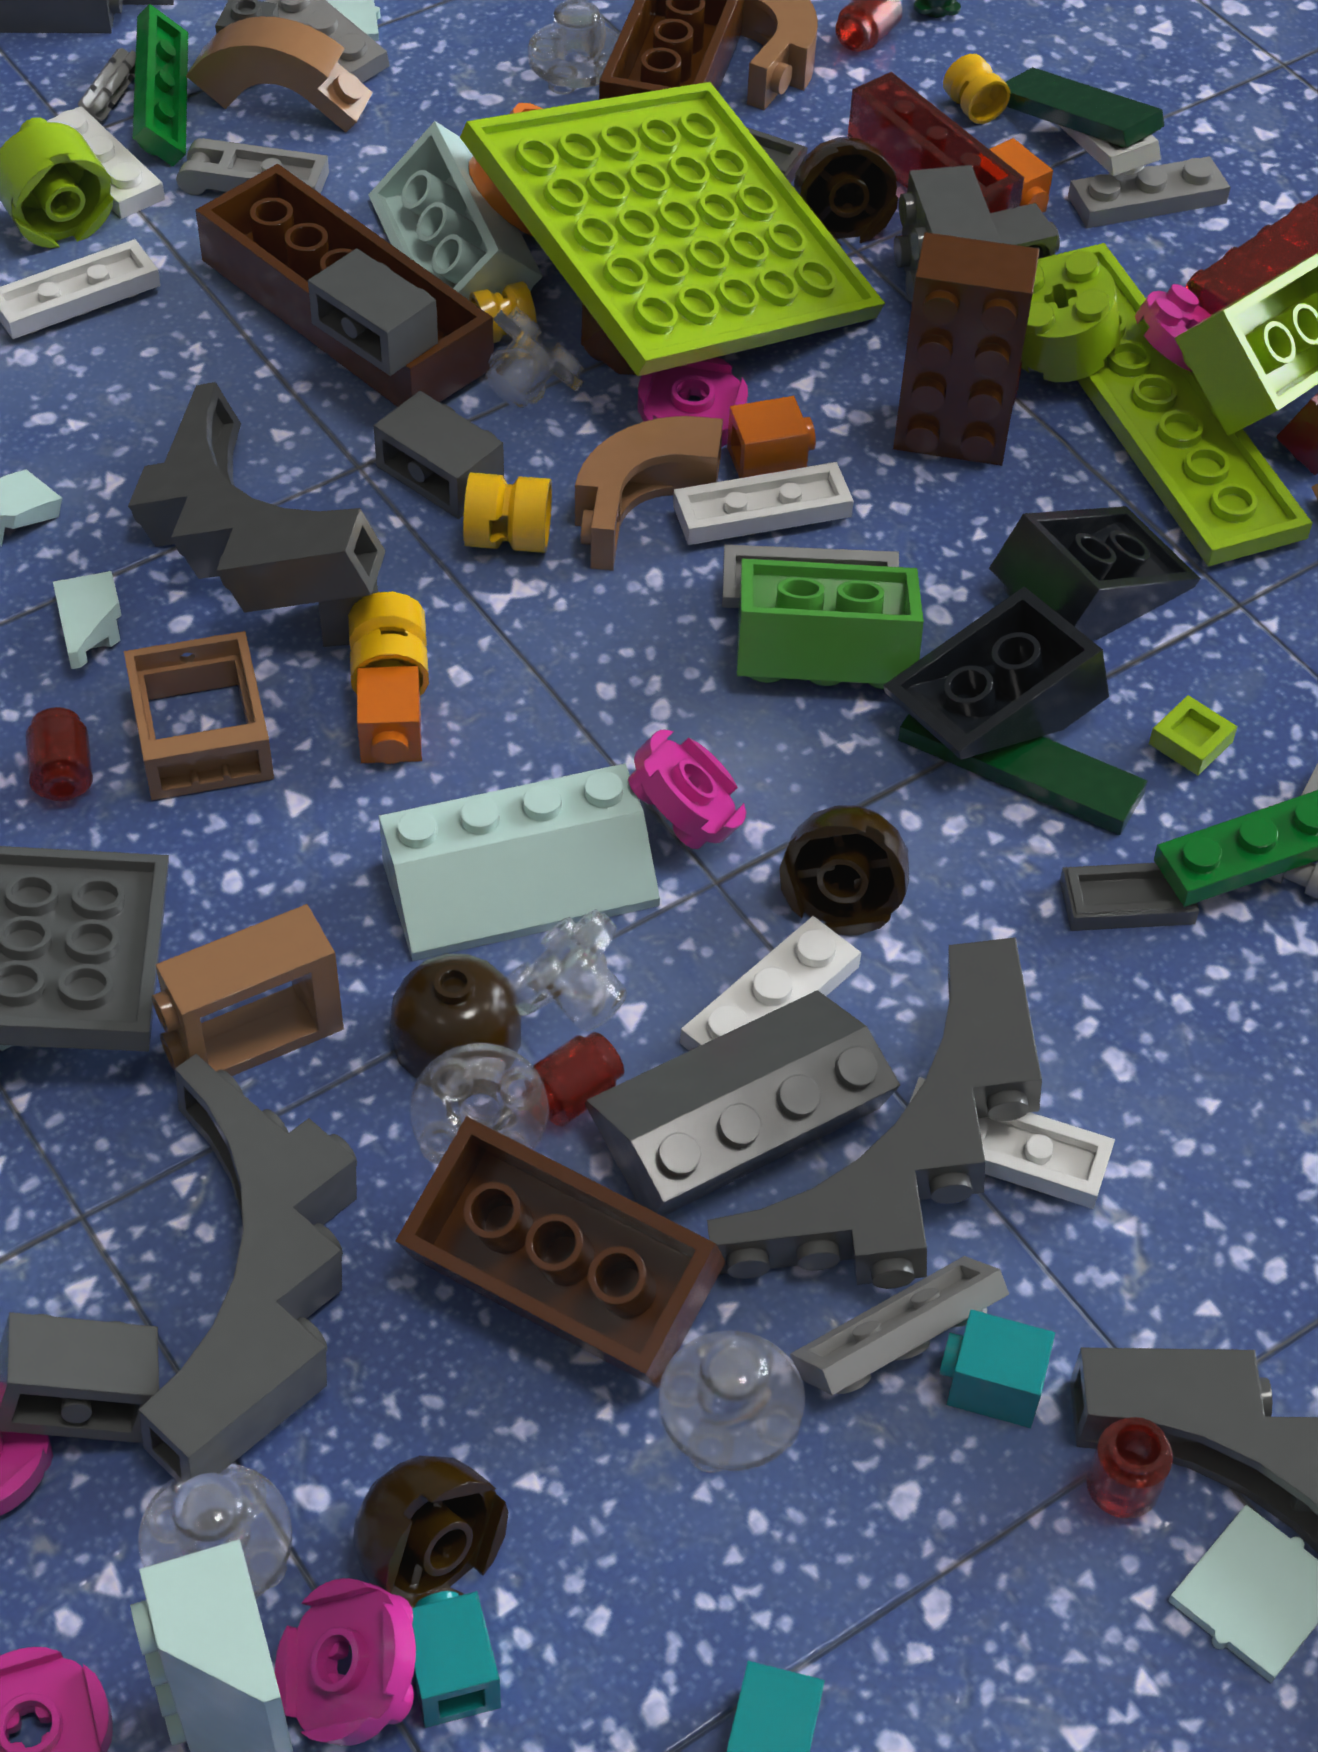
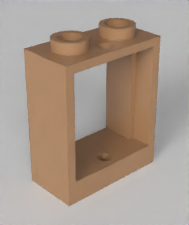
(208, 757)
(238, 968)

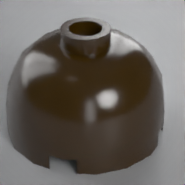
(848, 187)
(845, 869)
(451, 1005)
(428, 1527)

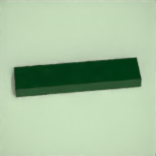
(1083, 107)
(1048, 774)

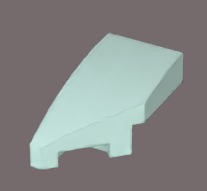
(25, 501)
(88, 614)

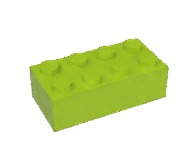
(1258, 348)

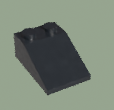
(1092, 566)
(1004, 679)

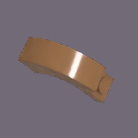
(789, 43)
(283, 55)
(639, 466)

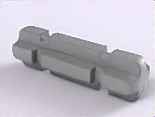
(109, 84)

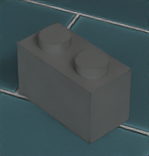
(373, 311)
(435, 451)
(76, 1376)

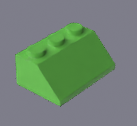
(827, 622)

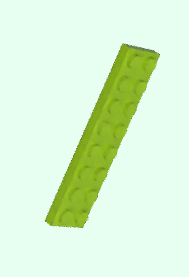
(1208, 481)

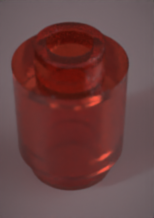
(866, 22)
(58, 755)
(577, 1073)
(1129, 1467)

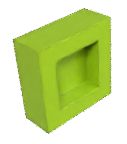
(1192, 735)

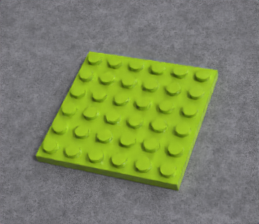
(671, 225)

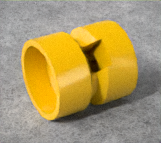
(507, 512)
(388, 632)

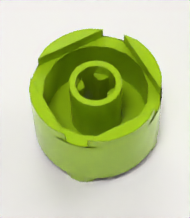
(53, 183)
(1071, 318)

